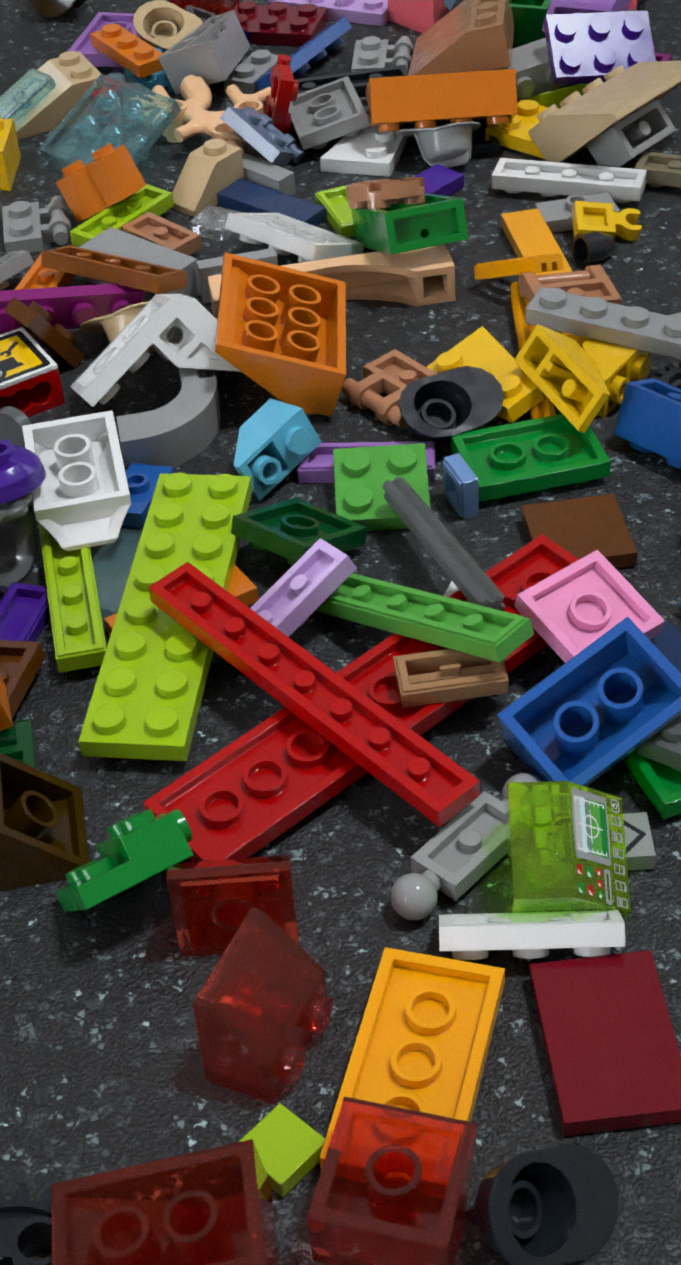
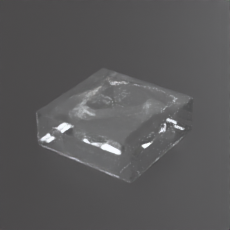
(212, 222)

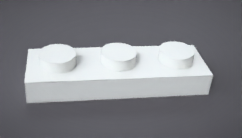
(531, 933)

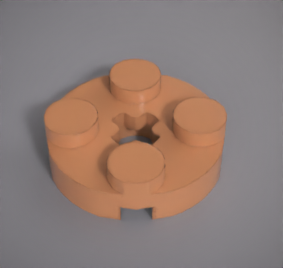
(384, 192)

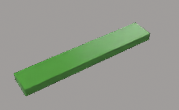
(429, 617)

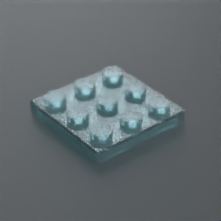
(110, 114)

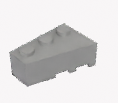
(207, 51)

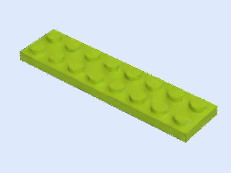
(153, 665)

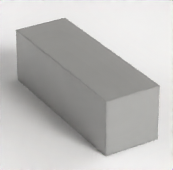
(268, 174)

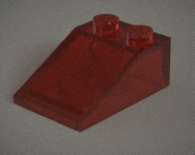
(169, 1212)

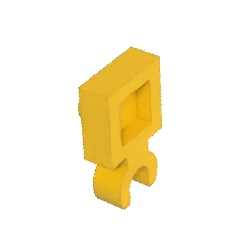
(602, 218)

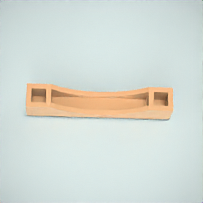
(407, 277)

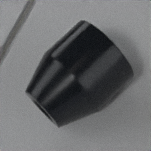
(592, 247)

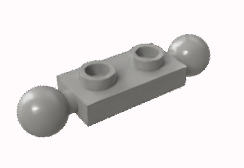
(455, 855)

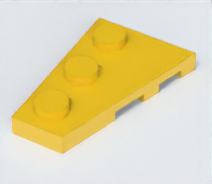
(485, 352)

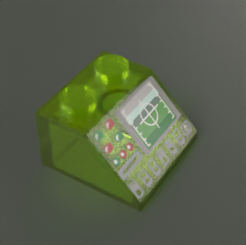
(565, 848)

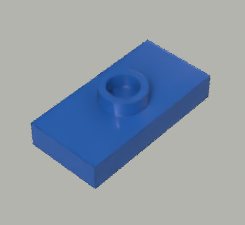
(142, 484)

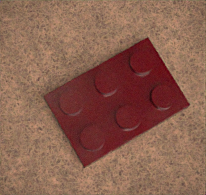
(281, 23)

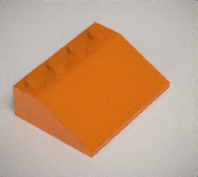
(442, 98)
(284, 331)

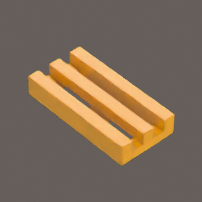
(515, 266)

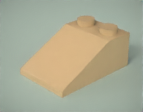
(72, 78)

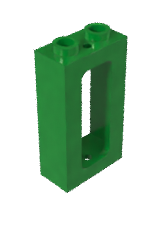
(403, 226)

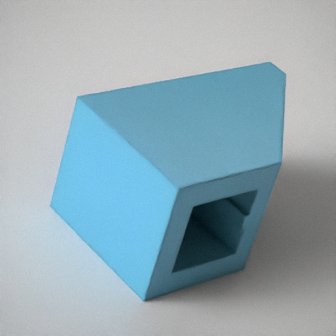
(273, 445)

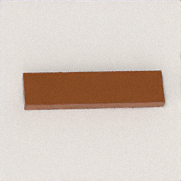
(114, 269)

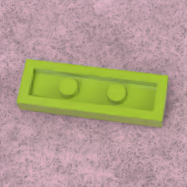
(145, 200)

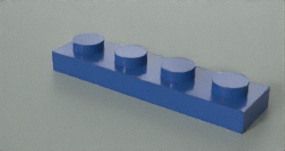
(312, 50)

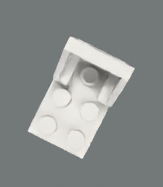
(189, 346)

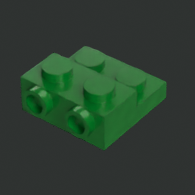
(135, 852)

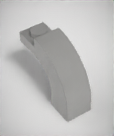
(176, 429)

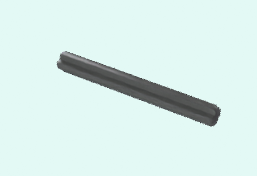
(442, 545)

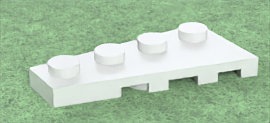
(366, 153)

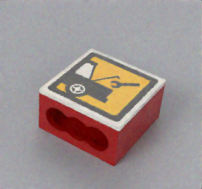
(27, 375)

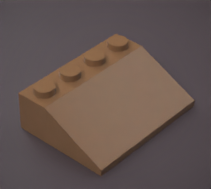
(467, 39)

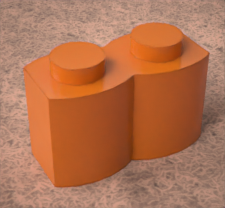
(100, 182)

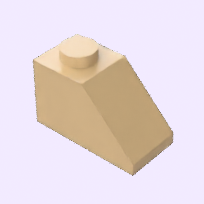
(206, 174)

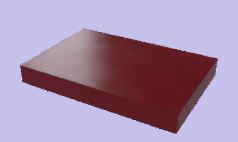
(608, 1042)

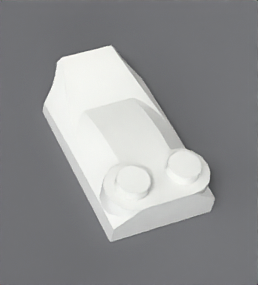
(84, 480)

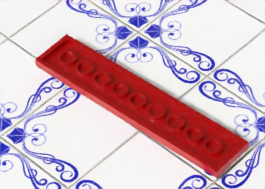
(289, 769)

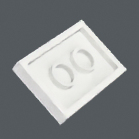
(291, 236)

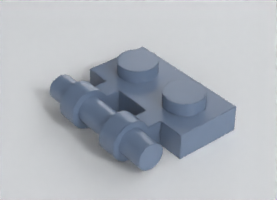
(263, 135)

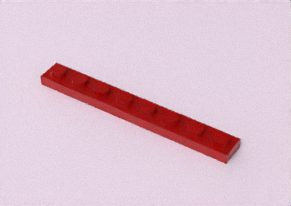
(317, 695)

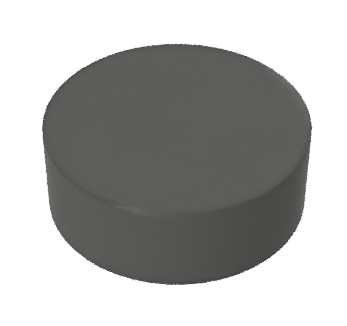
(11, 425)

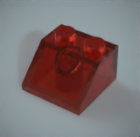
(216, 896)
(260, 1010)
(392, 1187)

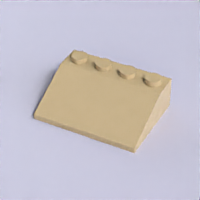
(604, 104)

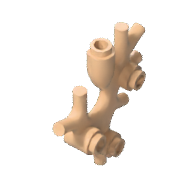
(195, 118)

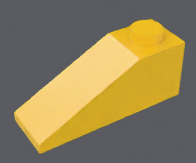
(564, 375)

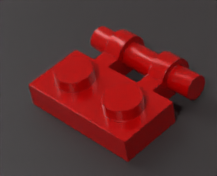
(283, 92)

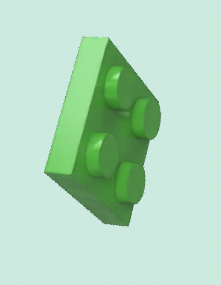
(360, 479)

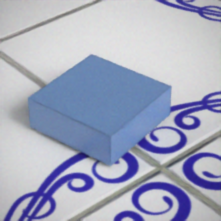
(460, 486)

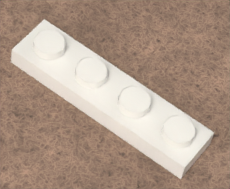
(568, 179)

